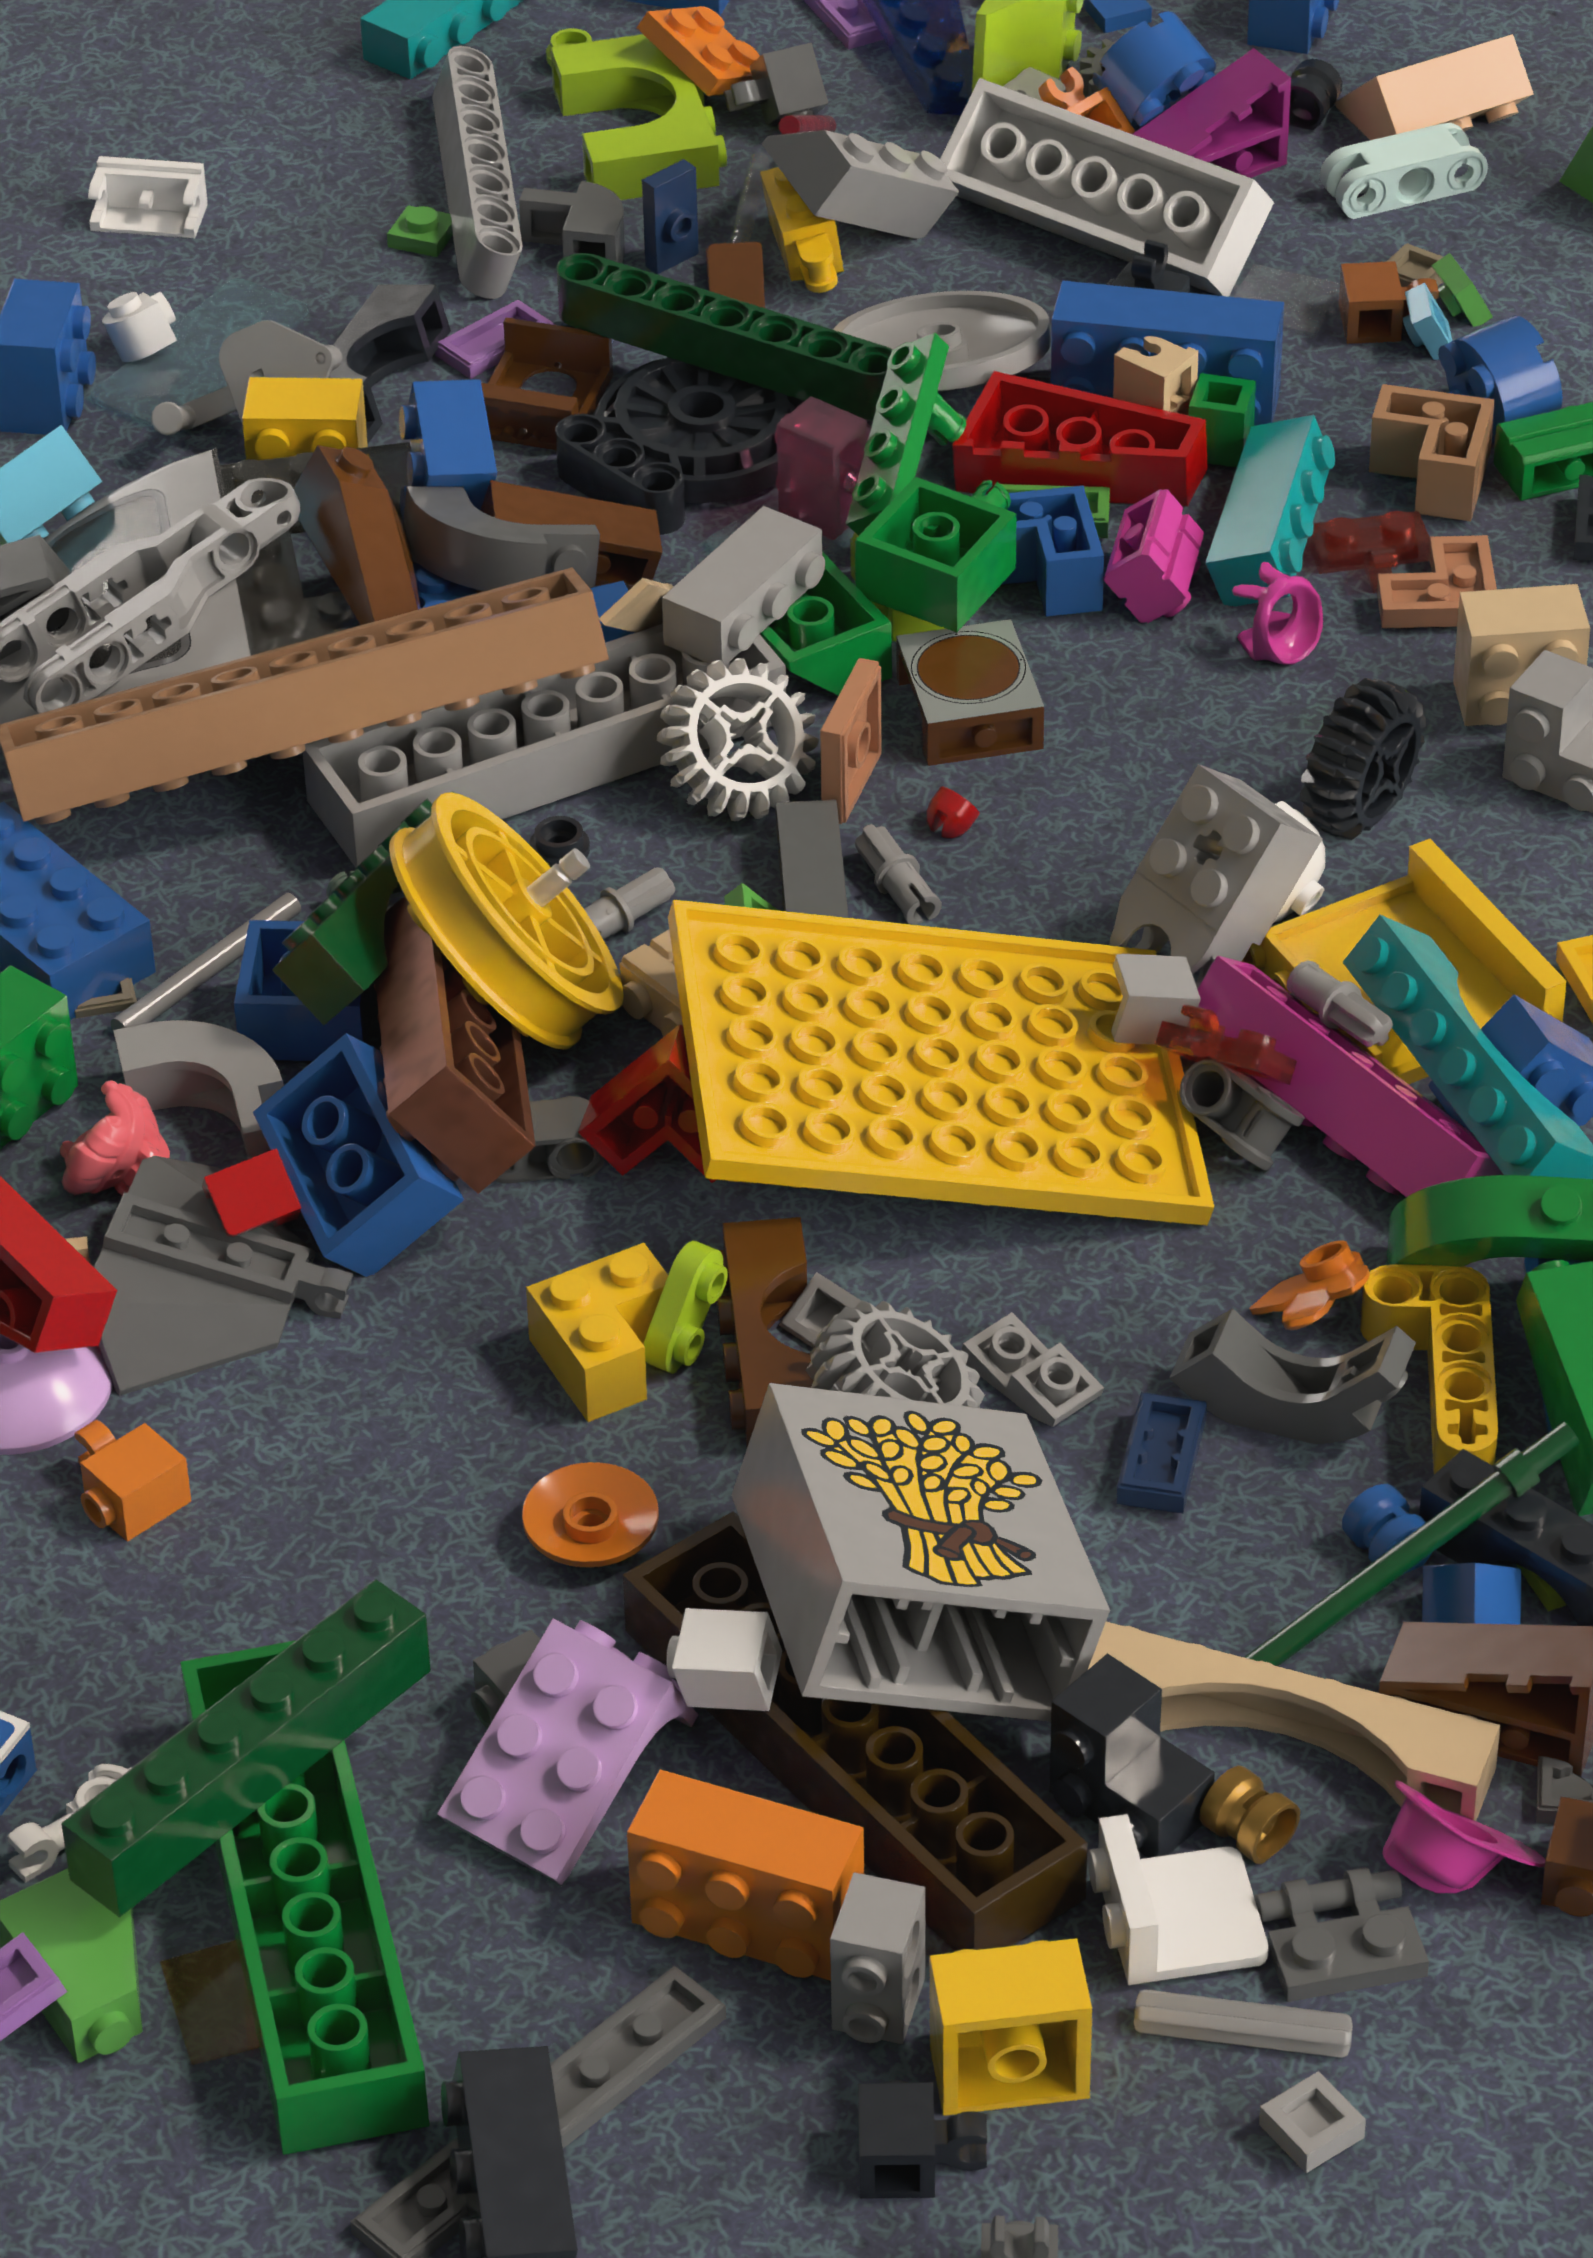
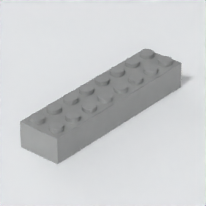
(514, 747)

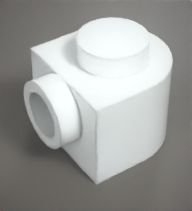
(139, 325)

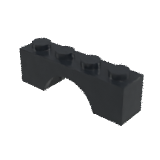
(390, 332)
(1519, 1531)

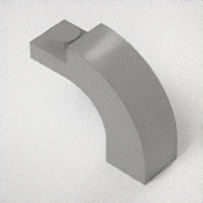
(203, 1068)

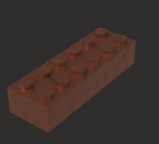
(448, 1061)

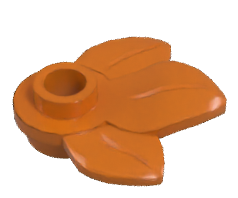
(1327, 1275)

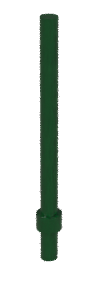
(1513, 1475)

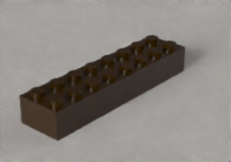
(914, 1778)

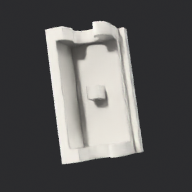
(148, 197)

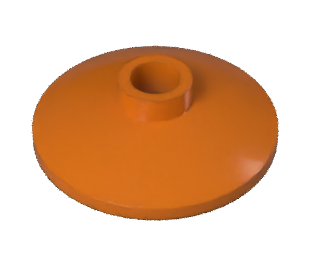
(596, 1495)

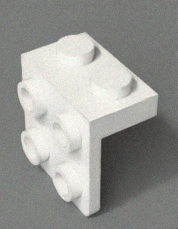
(1176, 1909)

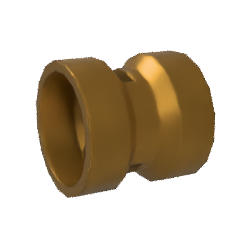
(1249, 1814)

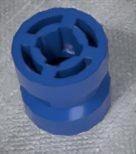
(1380, 1521)

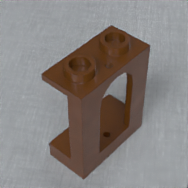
(535, 348)

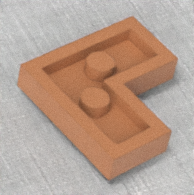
(1433, 597)

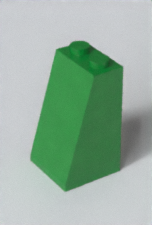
(1558, 1327)

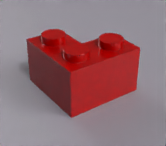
(646, 1108)

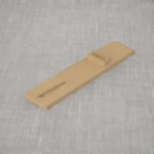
(638, 607)

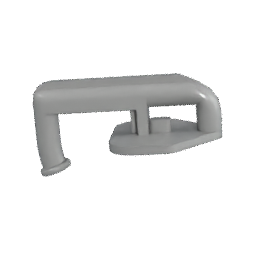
(254, 351)

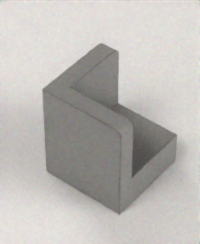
(1152, 993)

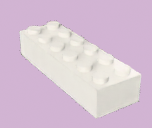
(1104, 186)

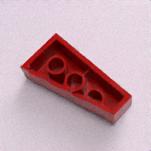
(1071, 437)
(46, 1286)

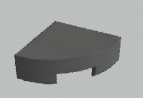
(1555, 1780)

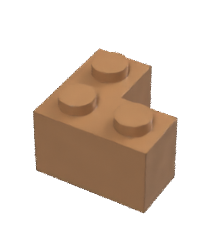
(1437, 441)

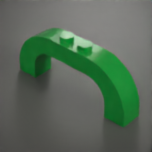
(1493, 1219)

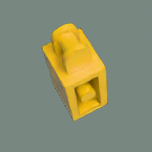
(805, 241)

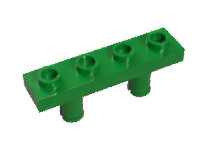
(902, 418)

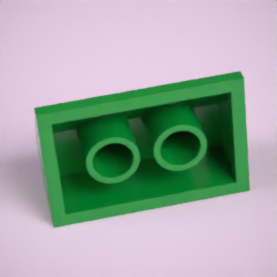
(830, 631)

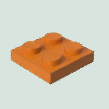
(700, 47)

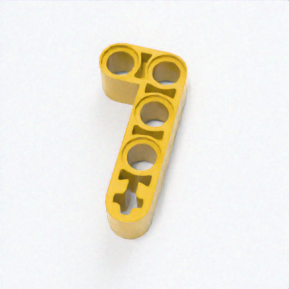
(1451, 1319)

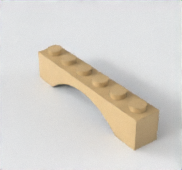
(1385, 1736)

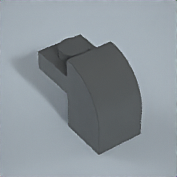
(579, 221)

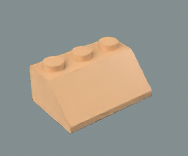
(1442, 90)

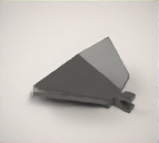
(191, 1290)

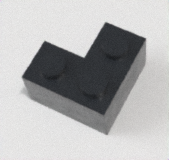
(1115, 1762)

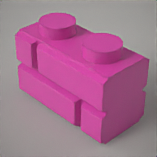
(1154, 557)

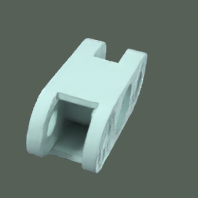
(1402, 170)

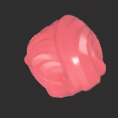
(114, 1146)

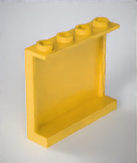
(1441, 903)

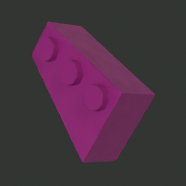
(1231, 119)

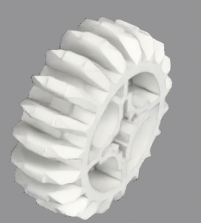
(717, 727)

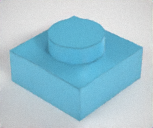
(1426, 321)

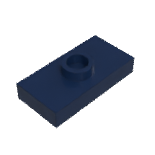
(670, 216)
(1161, 1452)

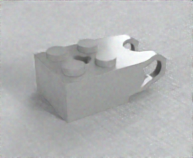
(1214, 873)

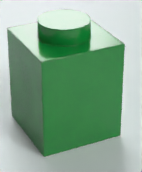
(1228, 412)

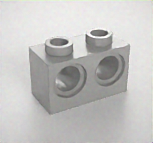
(877, 1958)

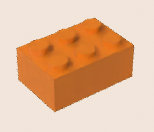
(740, 1873)

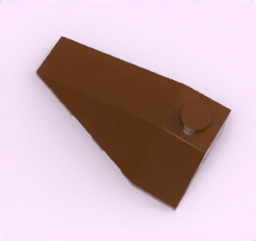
(357, 533)

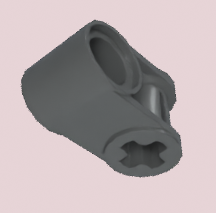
(1246, 1115)
(558, 1144)

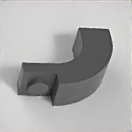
(488, 552)
(1288, 1393)

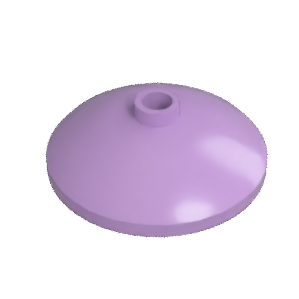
(48, 1395)

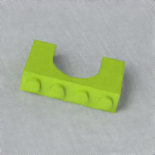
(637, 76)

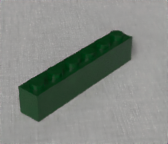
(246, 1748)

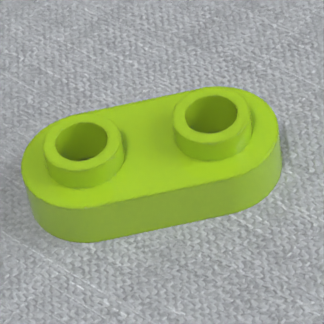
(677, 1323)

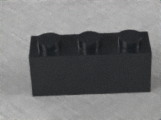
(508, 2155)

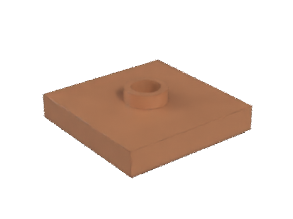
(852, 738)

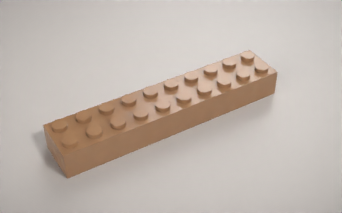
(302, 695)

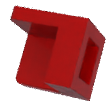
(253, 1194)

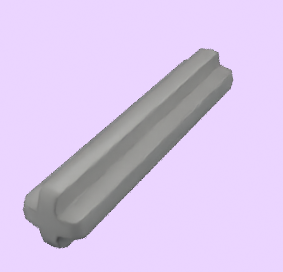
(1243, 2023)

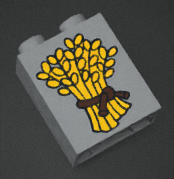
(916, 1553)

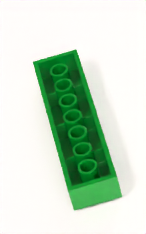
(316, 1946)

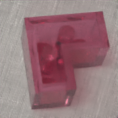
(819, 464)

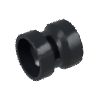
(1313, 92)

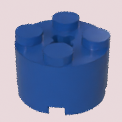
(1154, 68)
(1503, 366)

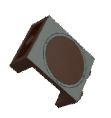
(972, 692)

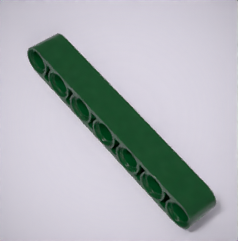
(721, 333)

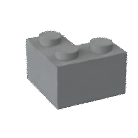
(1552, 730)

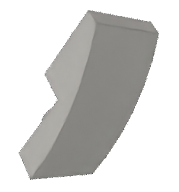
(1036, 1379)

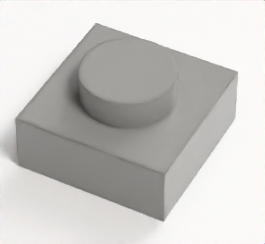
(1312, 2122)

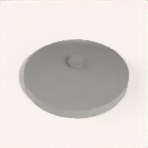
(981, 328)

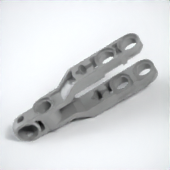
(148, 576)

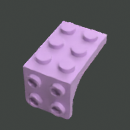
(562, 1748)

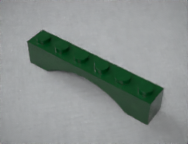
(342, 940)

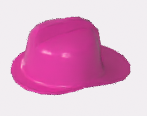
(1445, 1848)

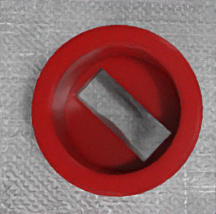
(951, 810)

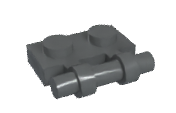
(1347, 1951)

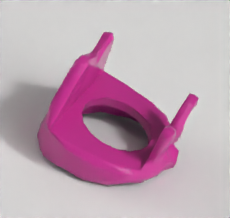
(1276, 634)

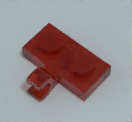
(1369, 543)
(1205, 1040)

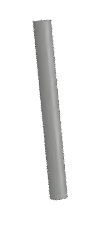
(201, 968)

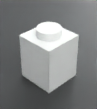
(725, 1659)

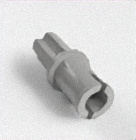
(897, 874)
(620, 907)
(1339, 1004)

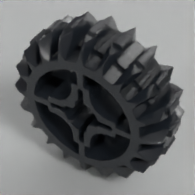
(1362, 757)

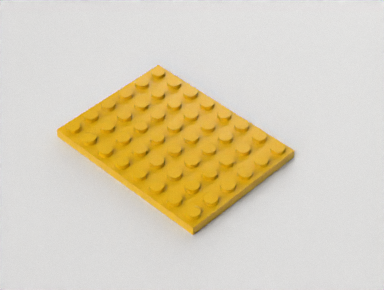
(927, 1066)

